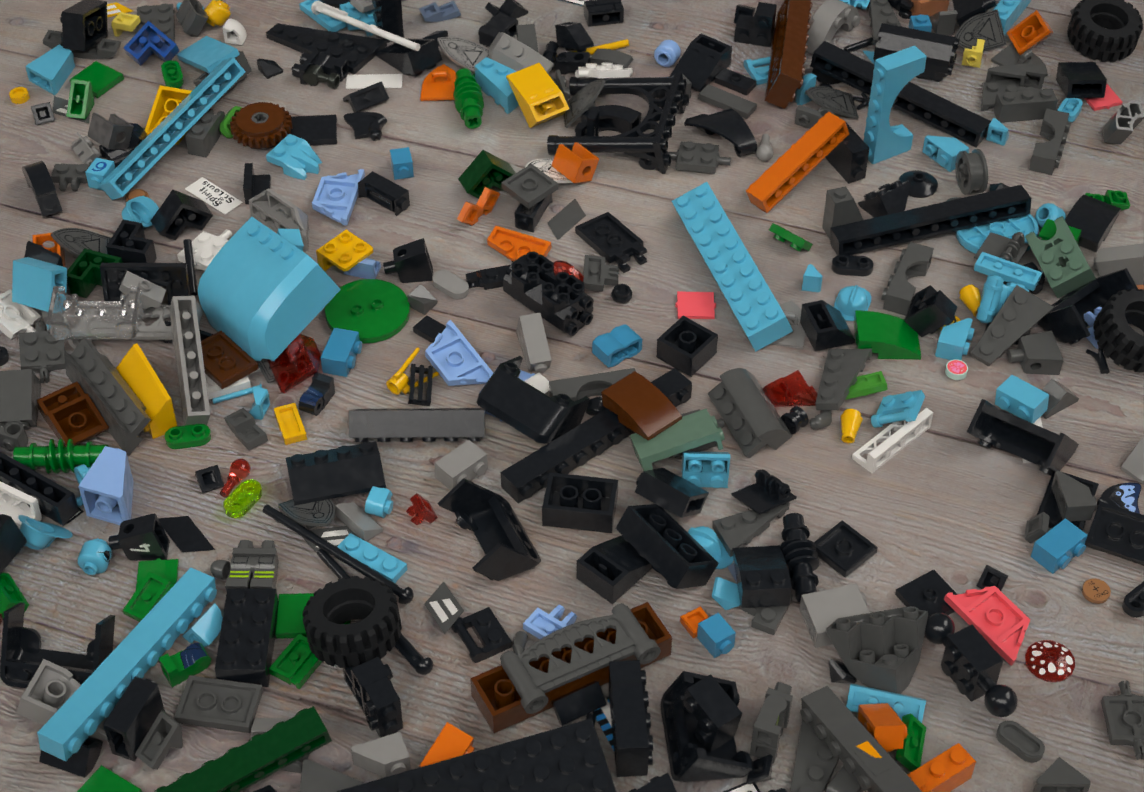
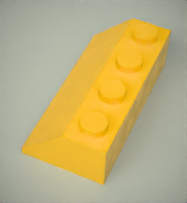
(148, 388)

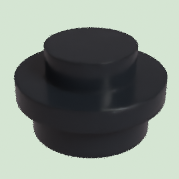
(621, 293)

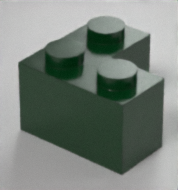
(485, 172)
(85, 271)

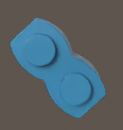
(617, 345)

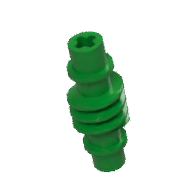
(468, 98)
(57, 458)

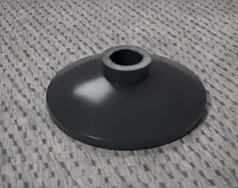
(922, 183)

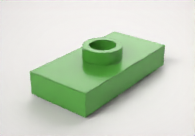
(867, 385)

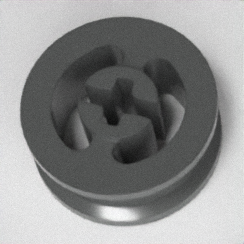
(971, 171)

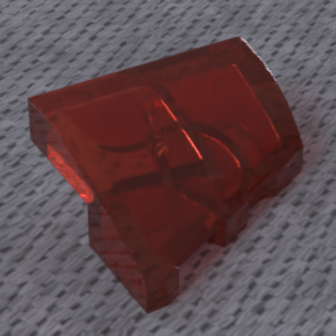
(791, 391)

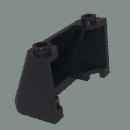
(687, 757)

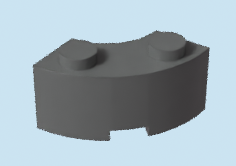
(1123, 122)

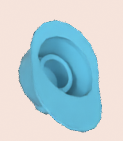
(140, 210)
(852, 299)
(41, 534)
(709, 541)

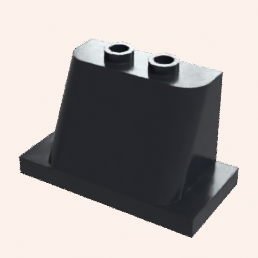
(171, 275)

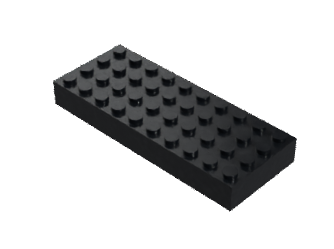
(544, 762)

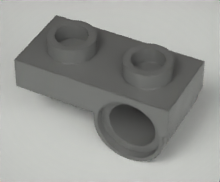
(809, 117)
(13, 435)

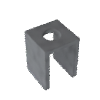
(112, 133)

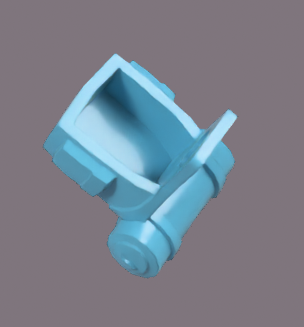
(993, 297)

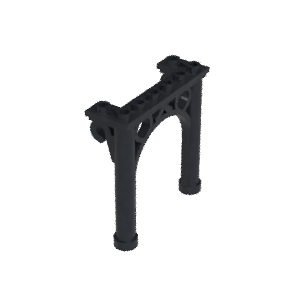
(633, 142)

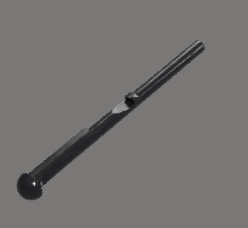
(405, 595)
(421, 665)

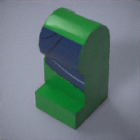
(184, 663)

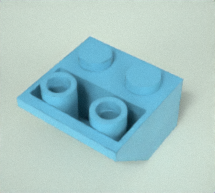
(706, 468)

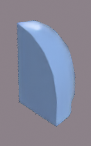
(365, 269)

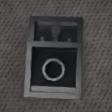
(1094, 219)

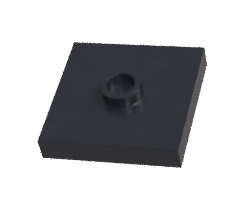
(844, 548)
(926, 593)

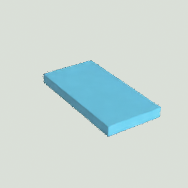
(207, 54)

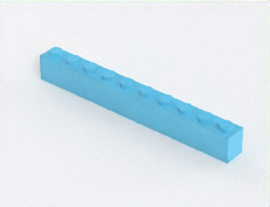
(171, 129)
(131, 658)

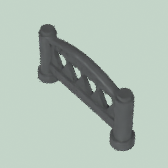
(533, 683)

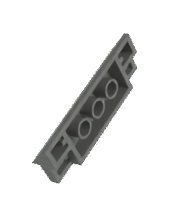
(109, 393)

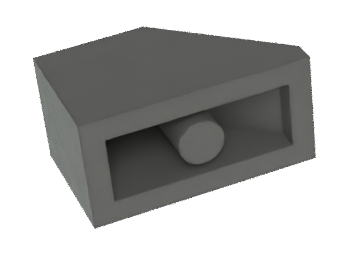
(1073, 498)

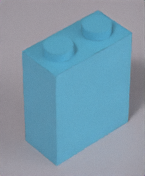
(35, 281)

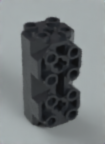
(937, 47)
(555, 296)

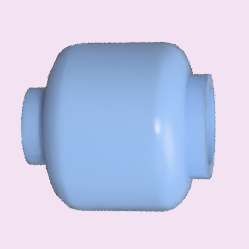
(667, 53)

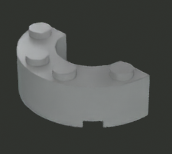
(829, 18)

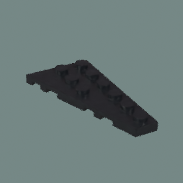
(306, 40)

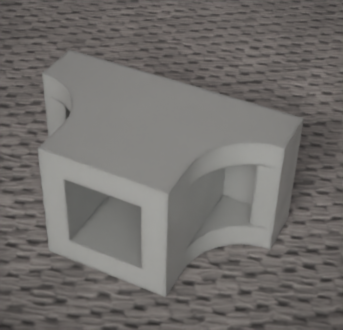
(152, 293)

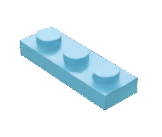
(327, 22)
(1008, 270)
(373, 557)
(899, 703)

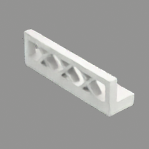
(893, 443)
(14, 504)

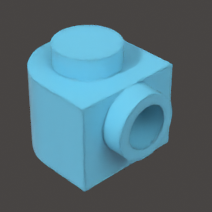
(379, 502)

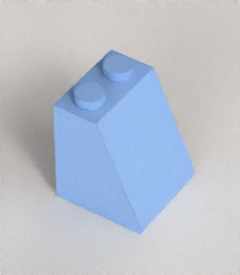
(108, 487)

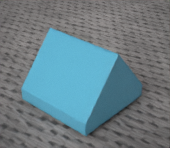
(812, 279)

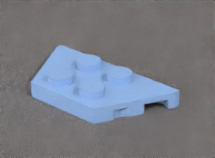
(337, 196)
(457, 359)

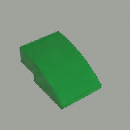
(886, 336)

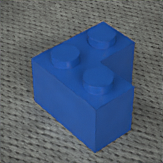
(148, 41)

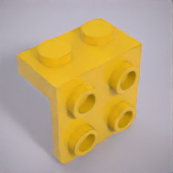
(343, 252)

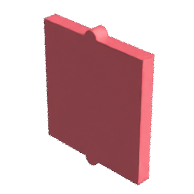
(1109, 100)
(695, 305)

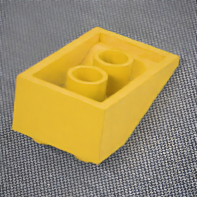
(165, 102)

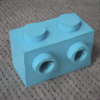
(1021, 399)

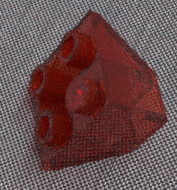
(296, 363)

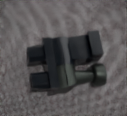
(321, 68)

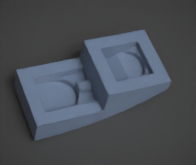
(433, 13)

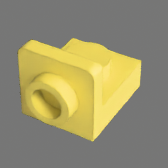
(124, 22)
(973, 56)

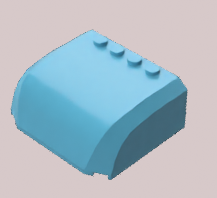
(263, 291)

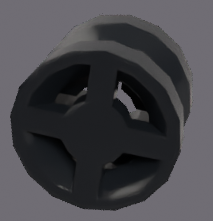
(795, 419)

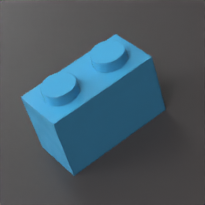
(341, 352)
(1059, 546)

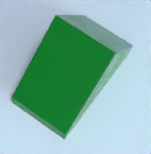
(80, 99)

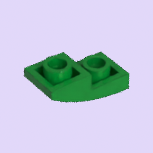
(1115, 198)

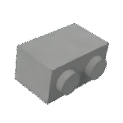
(463, 462)

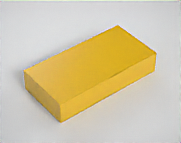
(290, 423)

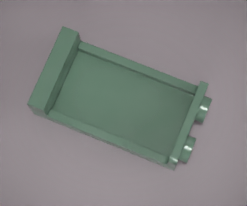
(684, 435)

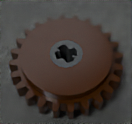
(261, 125)

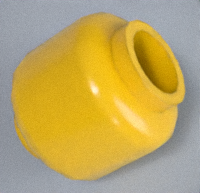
(217, 12)

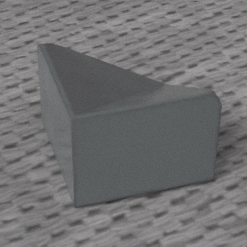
(421, 300)

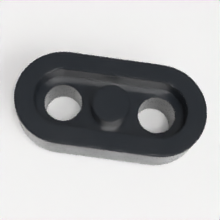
(852, 265)
(1134, 602)

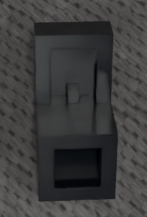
(509, 7)

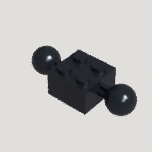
(971, 664)

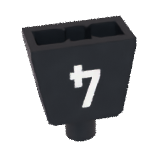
(141, 539)

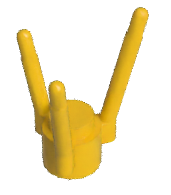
(399, 381)

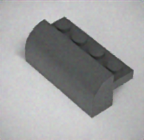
(748, 412)

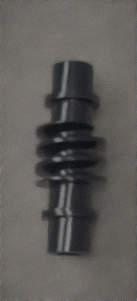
(799, 555)

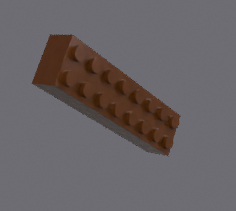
(788, 52)
(502, 703)

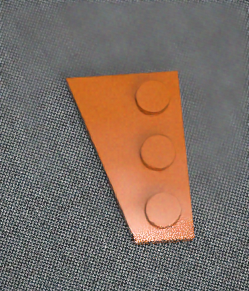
(516, 244)

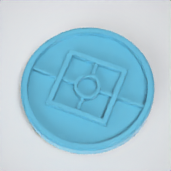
(974, 237)

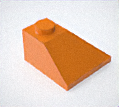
(1029, 32)

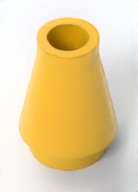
(971, 298)
(850, 424)

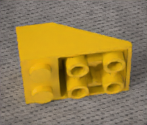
(537, 95)

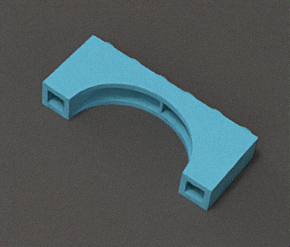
(889, 78)

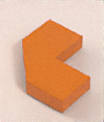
(485, 204)

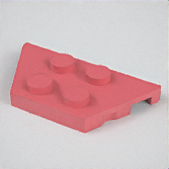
(993, 617)

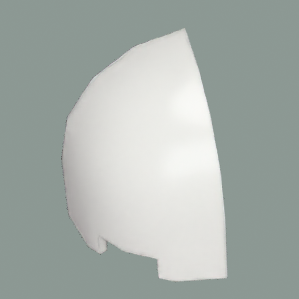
(234, 32)

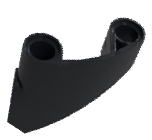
(728, 125)

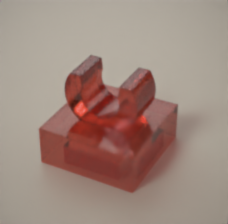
(422, 509)

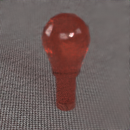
(238, 471)

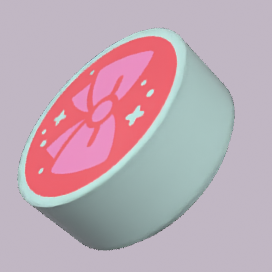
(956, 369)

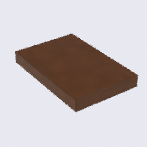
(225, 360)

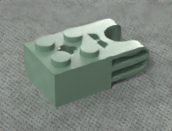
(1061, 259)

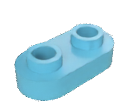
(1072, 106)

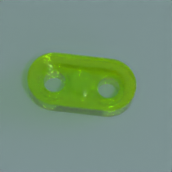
(240, 501)

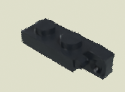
(488, 278)

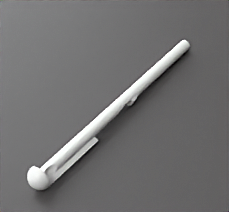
(319, 7)

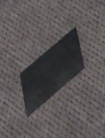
(185, 534)

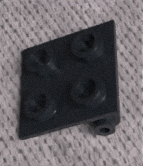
(765, 493)

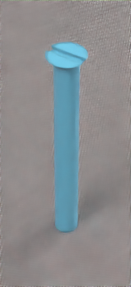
(234, 395)

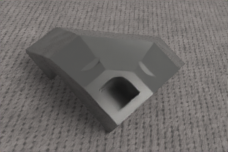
(881, 646)

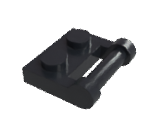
(488, 632)

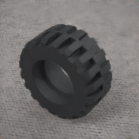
(1091, 38)
(1116, 335)
(354, 642)

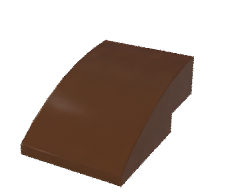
(640, 406)
(71, 414)

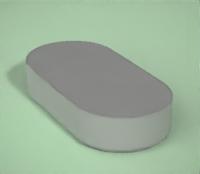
(450, 284)

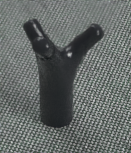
(864, 101)
(1101, 360)

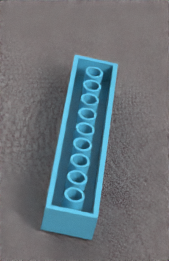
(732, 267)

